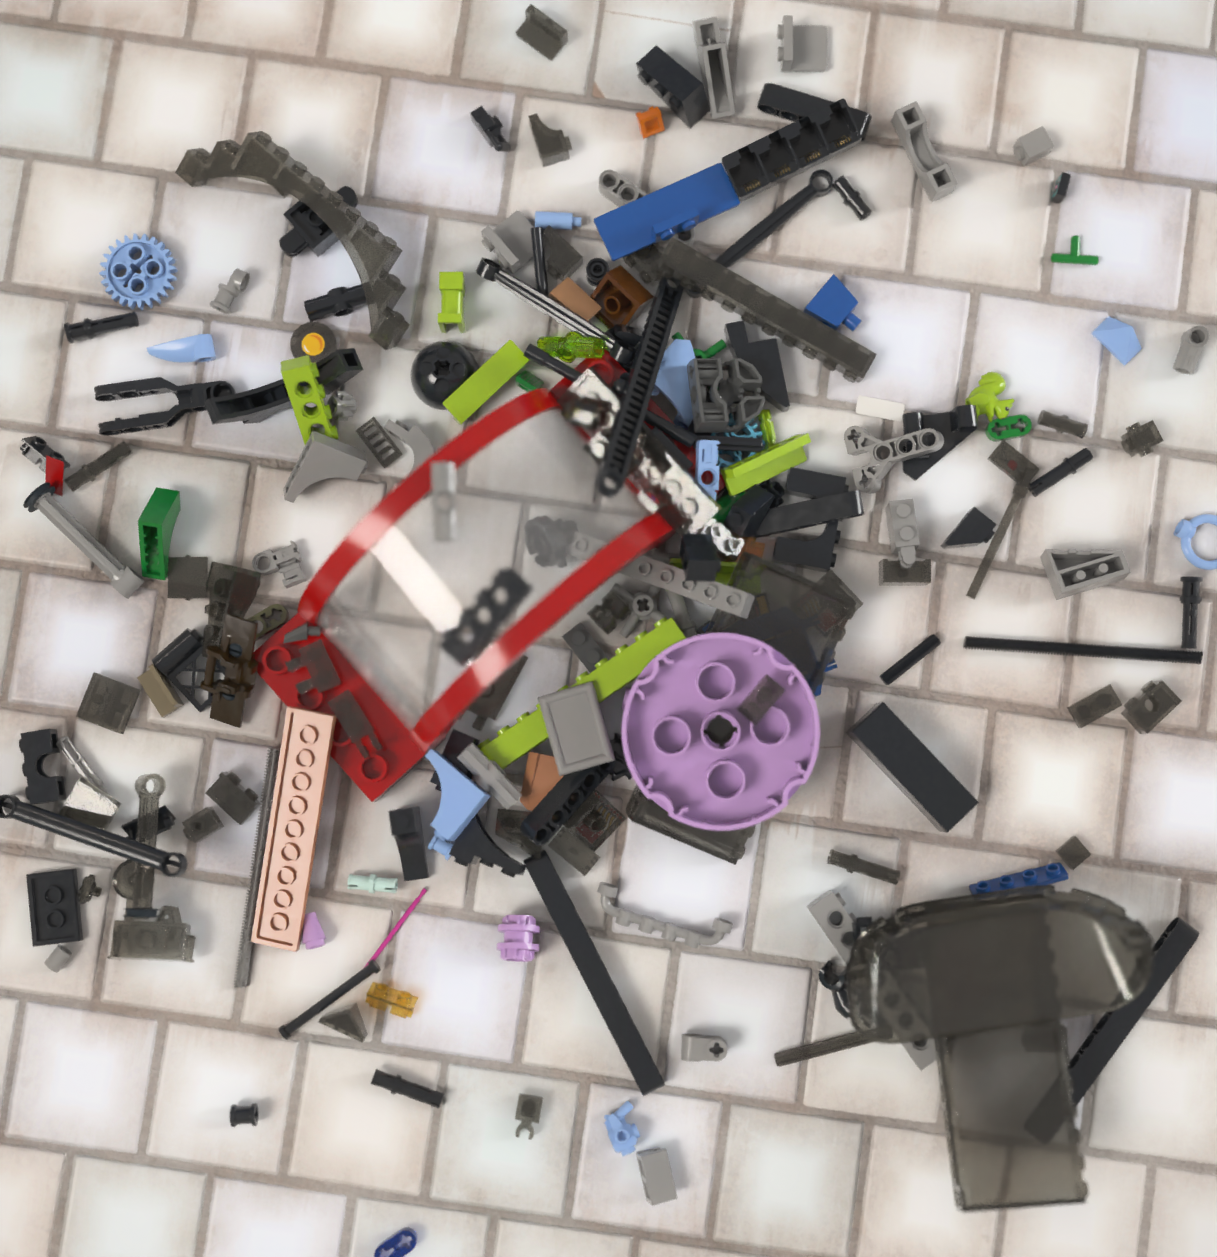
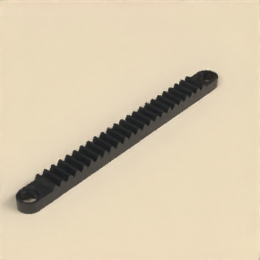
(639, 387)

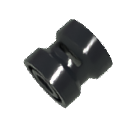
(595, 275)

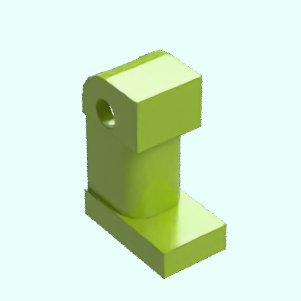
(452, 300)

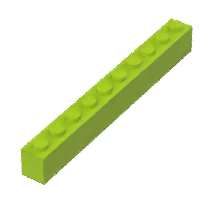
(607, 679)

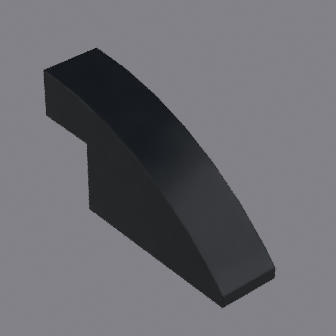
(766, 360)

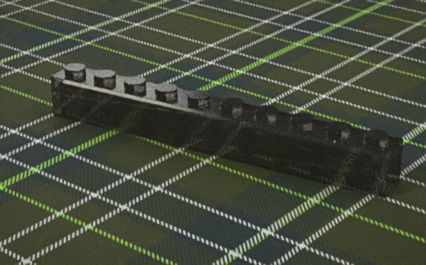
(765, 310)

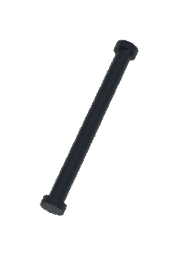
(286, 1030)

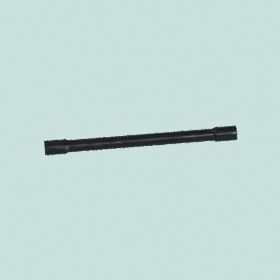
(544, 359)

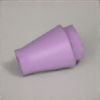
(312, 932)

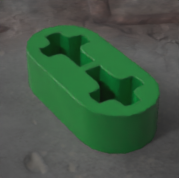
(1008, 433)

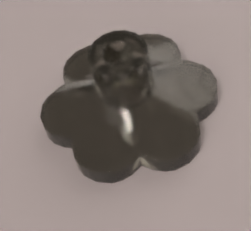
(88, 889)

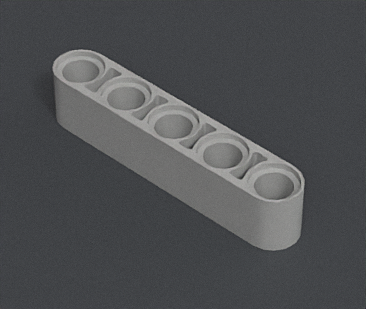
(623, 186)

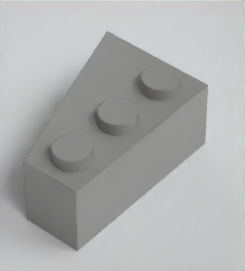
(1082, 571)

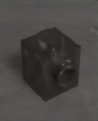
(1141, 439)
(210, 824)

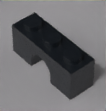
(35, 748)

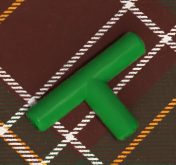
(1074, 256)

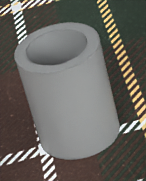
(58, 958)

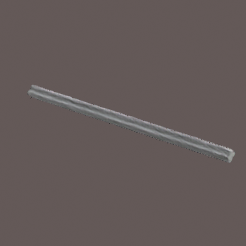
(267, 799)

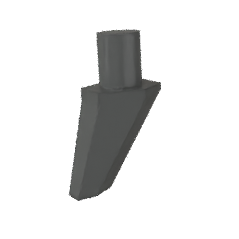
(302, 633)

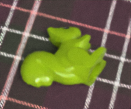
(985, 397)

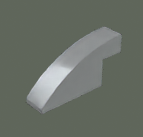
(714, 67)

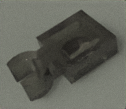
(528, 1111)

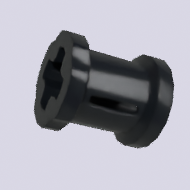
(244, 1115)

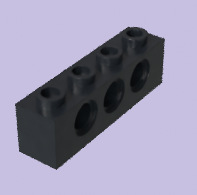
(452, 640)

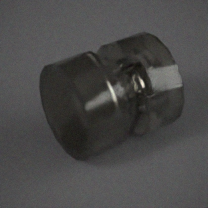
(615, 606)

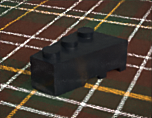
(674, 85)

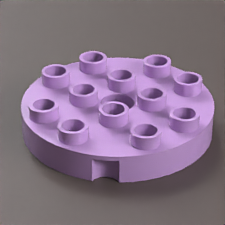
(689, 772)

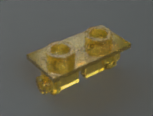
(381, 995)

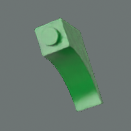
(156, 530)

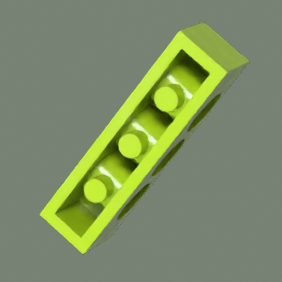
(302, 370)

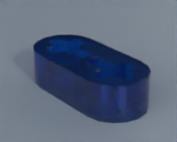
(393, 1240)

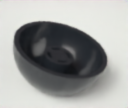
(436, 389)

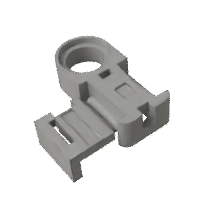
(286, 560)

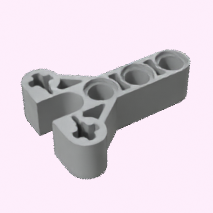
(878, 467)

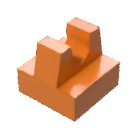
(650, 122)

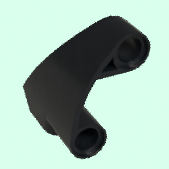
(952, 425)

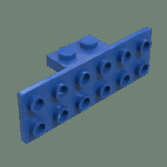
(666, 212)

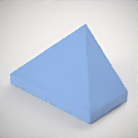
(1118, 339)

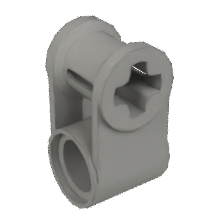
(697, 1047)

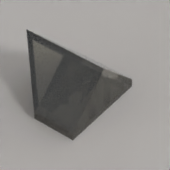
(346, 1021)

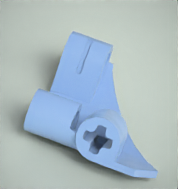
(673, 380)

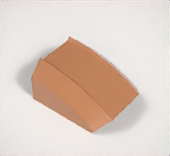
(539, 778)

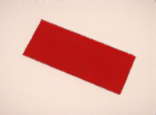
(54, 474)

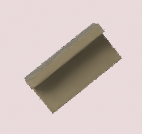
(160, 691)

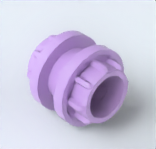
(518, 938)

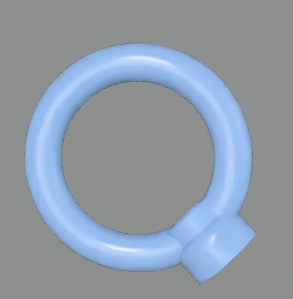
(1186, 530)

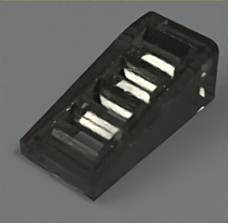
(385, 437)

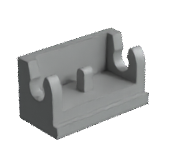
(656, 1176)

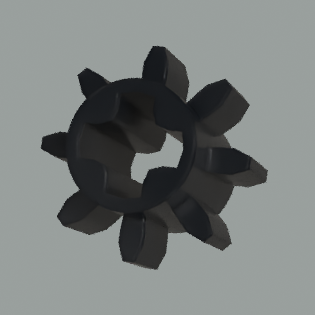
(776, 489)

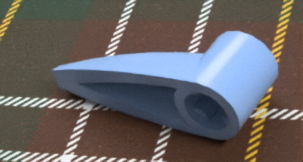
(188, 349)

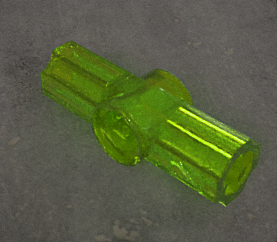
(572, 347)

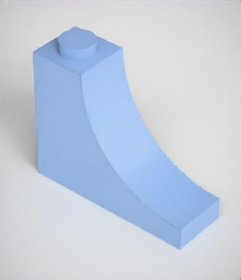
(459, 798)

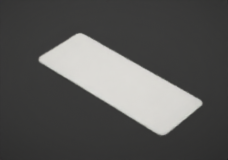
(880, 408)

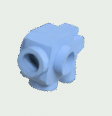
(622, 1135)

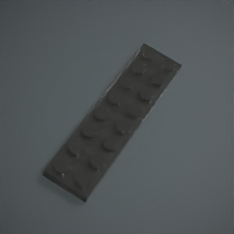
(685, 500)

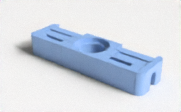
(706, 461)

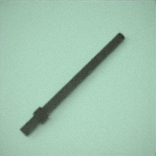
(1020, 491)

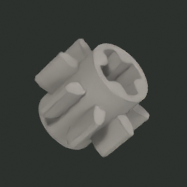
(342, 405)

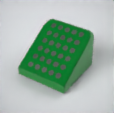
(528, 381)

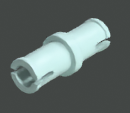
(372, 883)

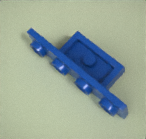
(1031, 877)

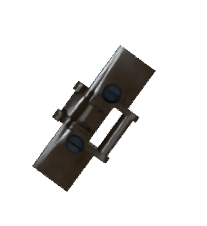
(240, 674)

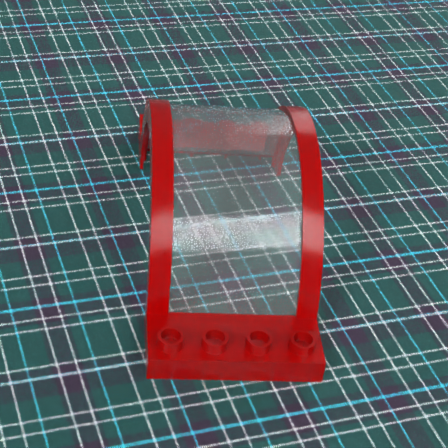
(393, 591)

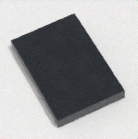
(54, 907)

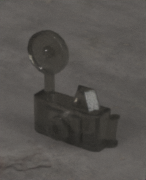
(147, 940)

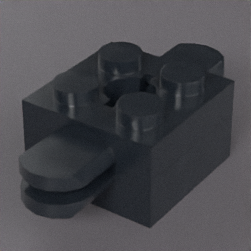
(310, 229)

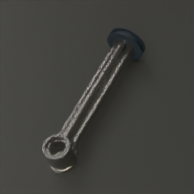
(147, 835)

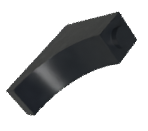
(408, 833)

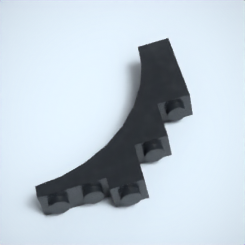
(262, 402)
(474, 840)

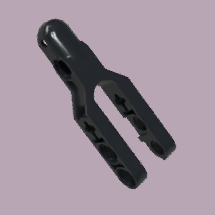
(190, 400)

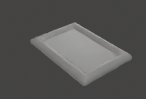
(576, 728)

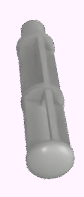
(79, 762)

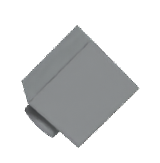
(1032, 146)

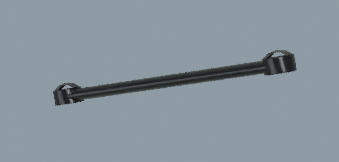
(93, 836)

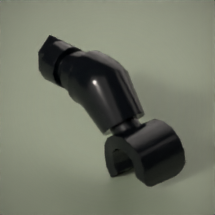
(837, 986)

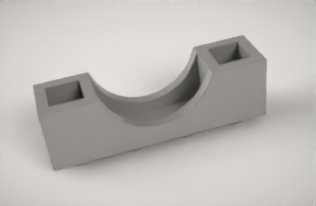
(913, 134)

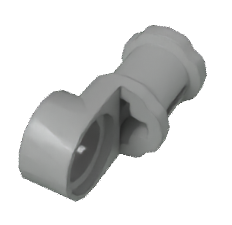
(226, 293)

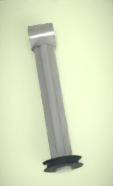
(122, 578)

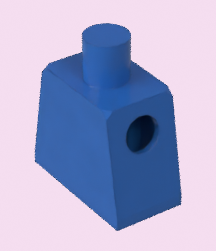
(834, 305)

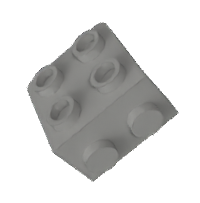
(801, 47)
(511, 241)

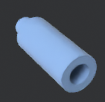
(556, 220)

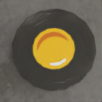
(313, 340)

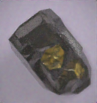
(582, 414)

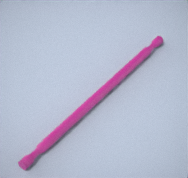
(397, 926)

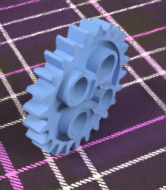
(122, 258)

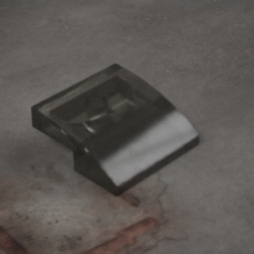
(108, 703)

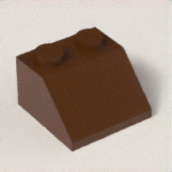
(620, 298)

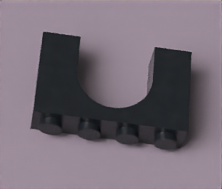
(816, 553)

